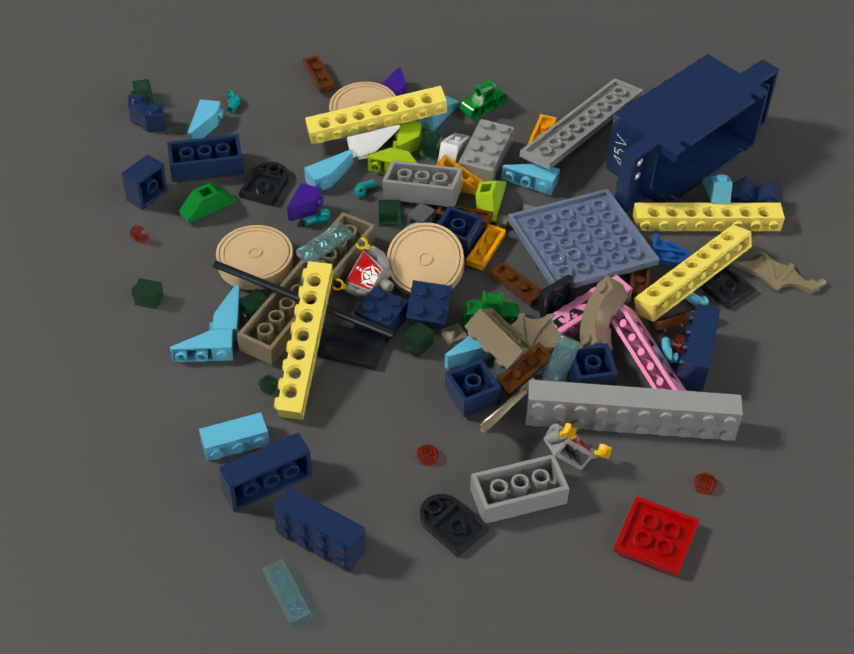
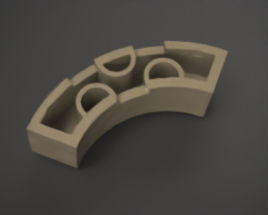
(599, 310)

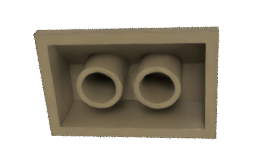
(497, 337)

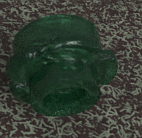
(268, 384)

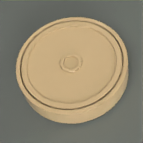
(358, 94)
(257, 251)
(425, 254)

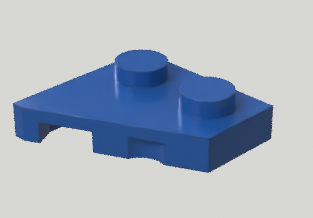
(669, 253)

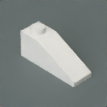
(369, 142)
(454, 146)

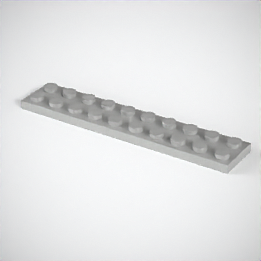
(580, 124)

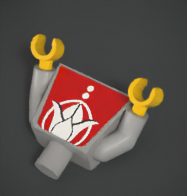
(368, 272)
(570, 448)

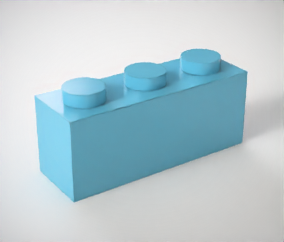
(234, 436)

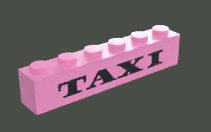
(569, 316)
(645, 350)

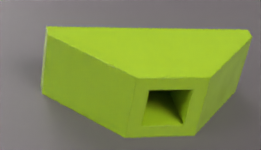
(408, 136)
(380, 161)
(490, 196)

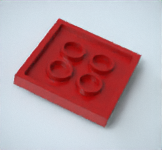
(656, 536)

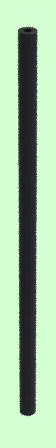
(294, 295)

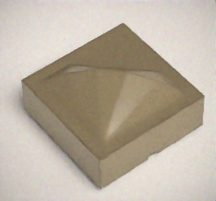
(453, 334)

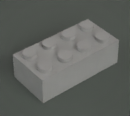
(487, 149)
(422, 183)
(519, 488)

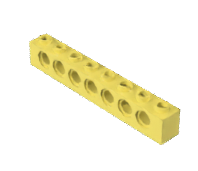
(376, 115)
(707, 216)
(692, 273)
(295, 407)

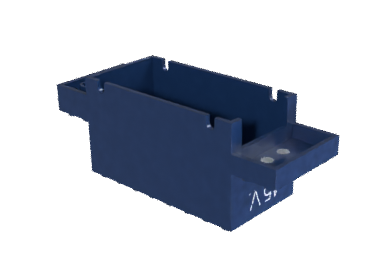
(687, 129)

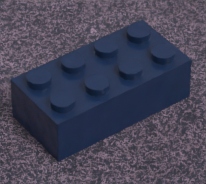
(205, 158)
(698, 347)
(265, 471)
(319, 529)

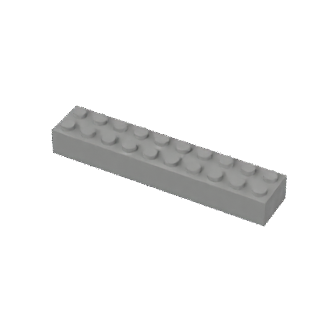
(634, 409)

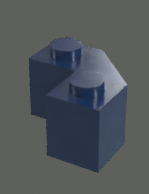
(148, 116)
(746, 192)

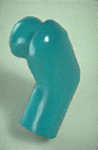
(322, 216)

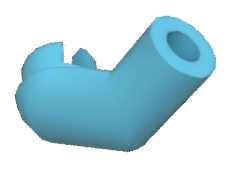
(695, 299)
(667, 351)

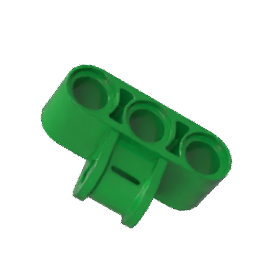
(484, 100)
(506, 309)

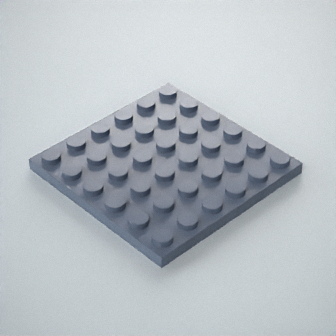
(583, 238)

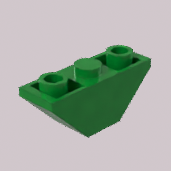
(205, 201)

